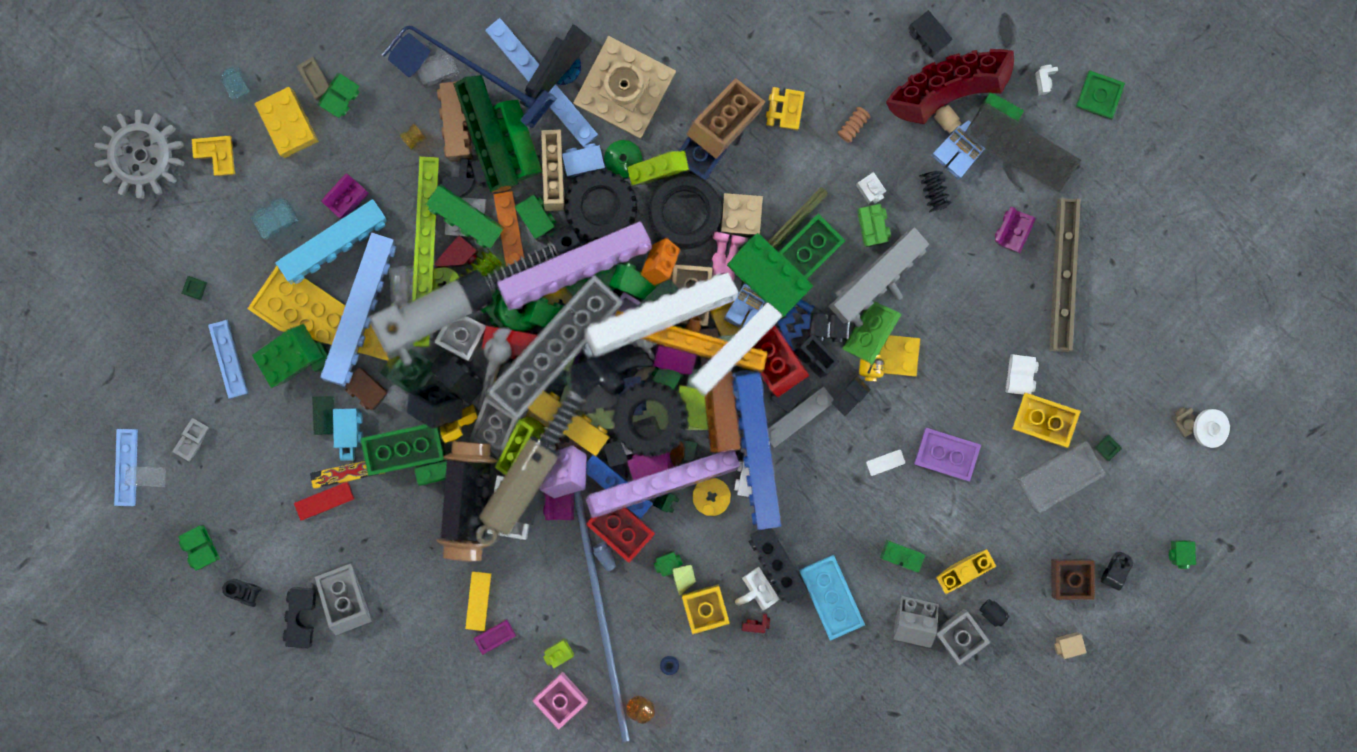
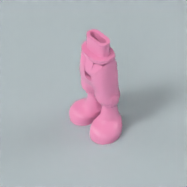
(719, 259)

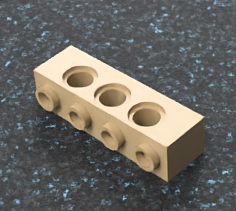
(552, 170)

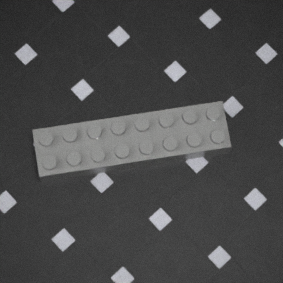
(553, 347)

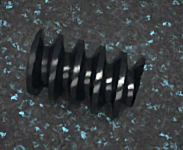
(935, 190)

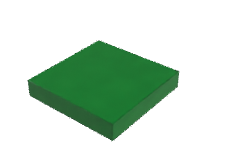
(1100, 95)

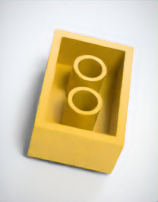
(286, 122)

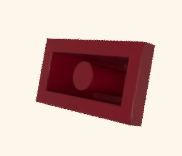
(457, 254)

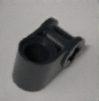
(1116, 573)
(243, 592)

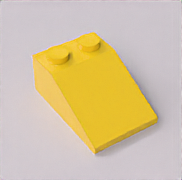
(1046, 420)

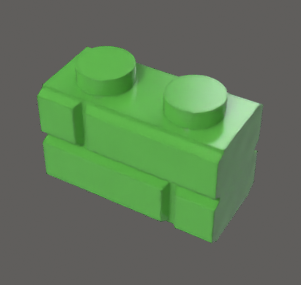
(873, 225)

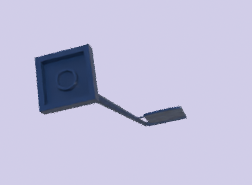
(411, 54)

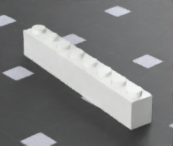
(661, 314)

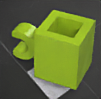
(558, 653)

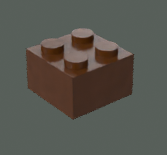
(1073, 579)

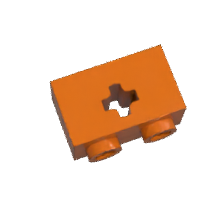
(660, 261)

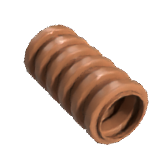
(854, 124)

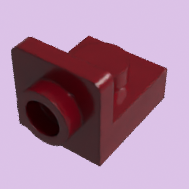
(753, 626)

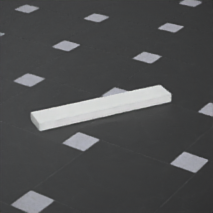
(735, 349)

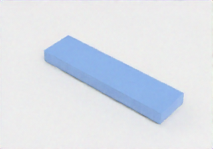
(228, 359)
(125, 456)

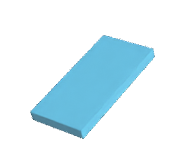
(831, 597)

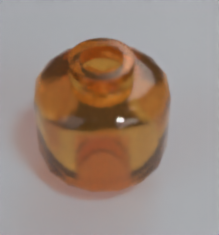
(640, 709)

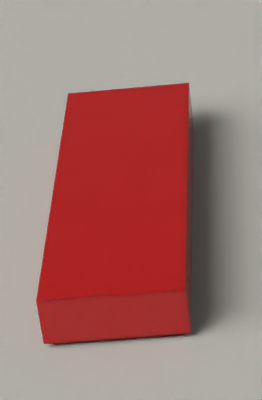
(324, 501)

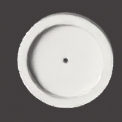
(1211, 428)

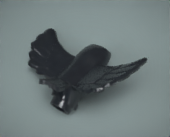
(605, 369)

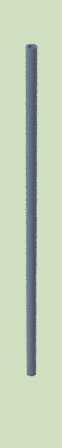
(601, 616)

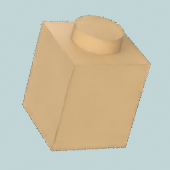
(1070, 645)

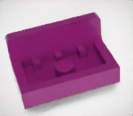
(344, 196)
(1014, 230)

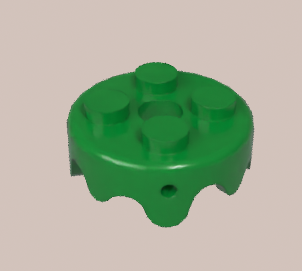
(511, 318)

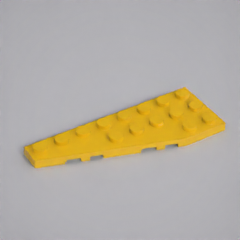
(305, 303)

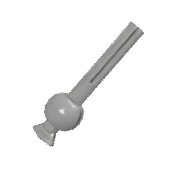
(497, 352)

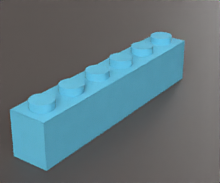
(331, 242)

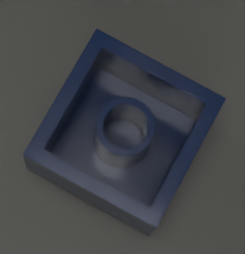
(699, 160)

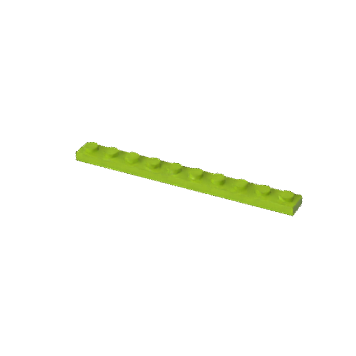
(424, 234)

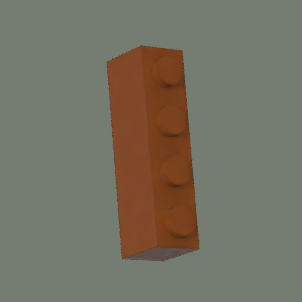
(722, 416)

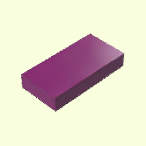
(494, 637)

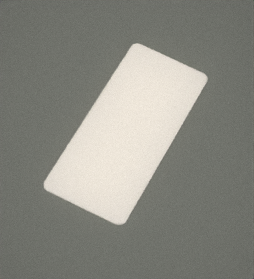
(885, 462)

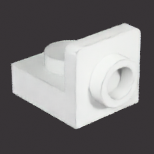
(1044, 82)

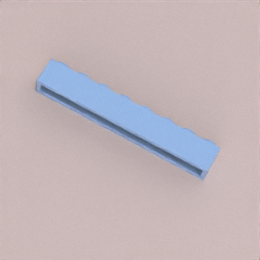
(358, 310)

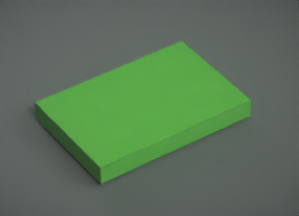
(869, 339)

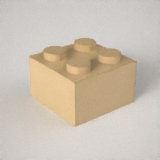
(741, 214)

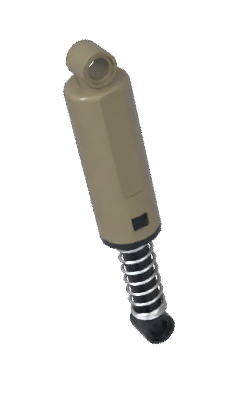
(527, 473)

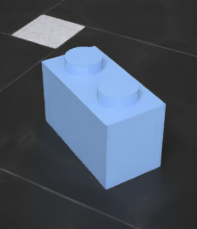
(583, 160)

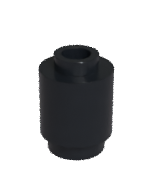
(994, 613)

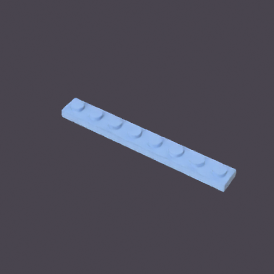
(527, 66)

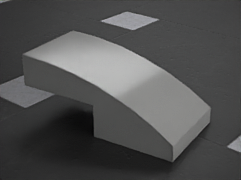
(191, 440)

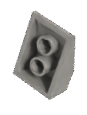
(494, 426)
(342, 599)

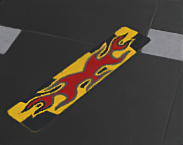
(339, 474)

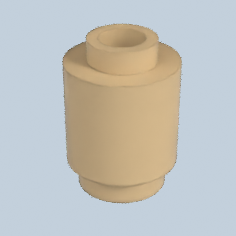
(947, 118)

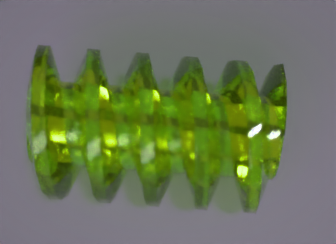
(486, 264)

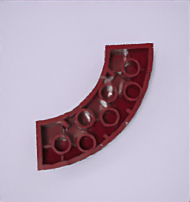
(951, 80)

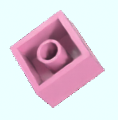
(560, 700)

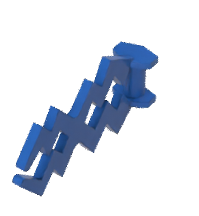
(790, 319)

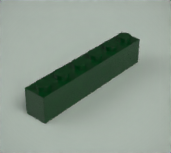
(486, 133)

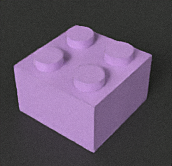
(567, 474)

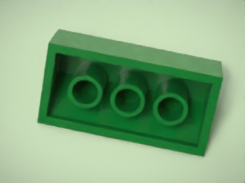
(517, 139)
(769, 274)

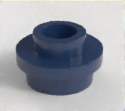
(667, 671)

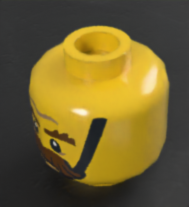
(872, 371)

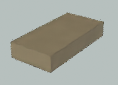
(313, 77)

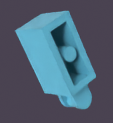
(347, 431)

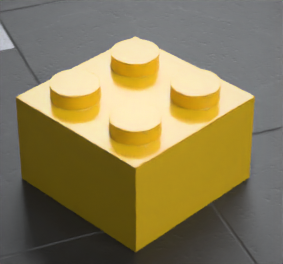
(705, 609)

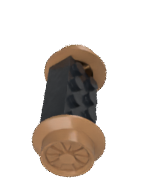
(465, 500)

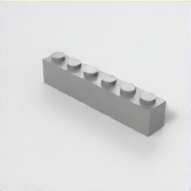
(879, 275)

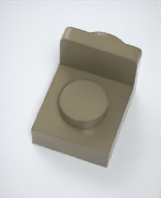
(1184, 420)

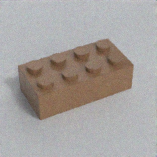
(725, 118)

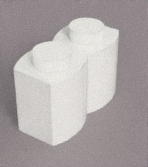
(1021, 374)

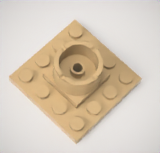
(628, 106)

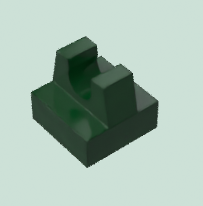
(664, 502)

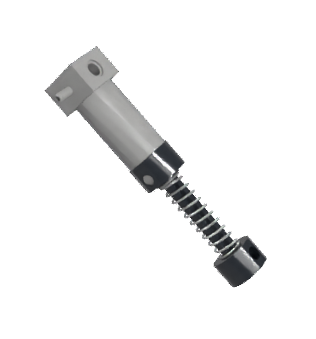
(457, 299)

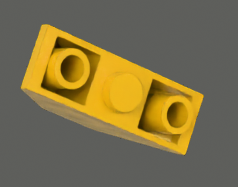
(965, 571)

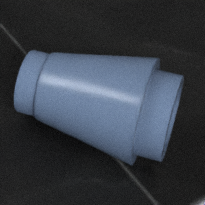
(605, 555)

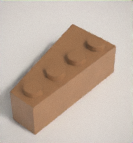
(454, 128)

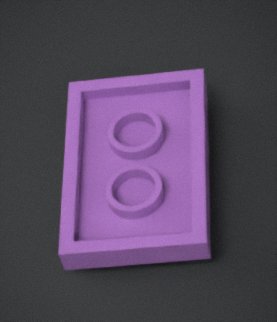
(947, 454)

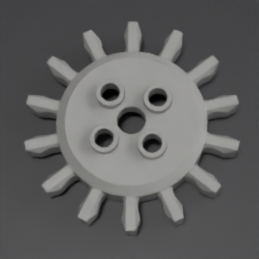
(135, 136)

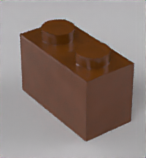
(366, 389)

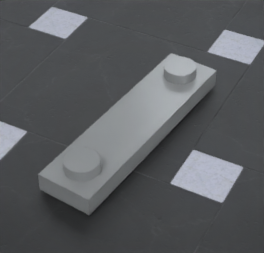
(799, 416)

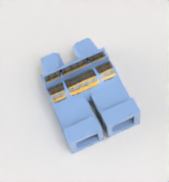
(967, 150)
(746, 301)

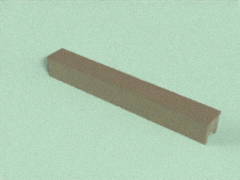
(1064, 275)

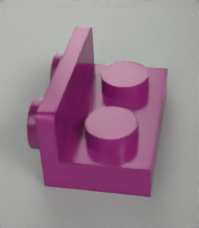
(559, 508)

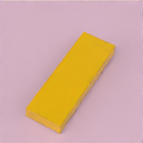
(478, 601)

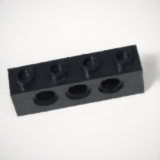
(796, 588)

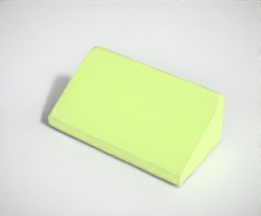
(684, 578)

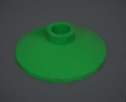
(619, 148)

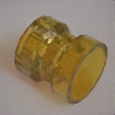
(412, 137)

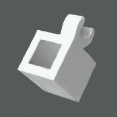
(871, 188)

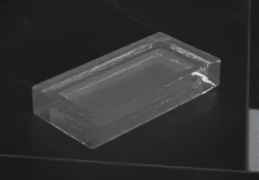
(145, 476)

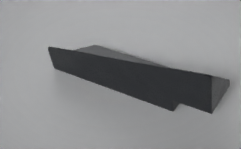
(557, 61)

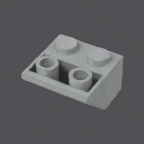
(916, 622)

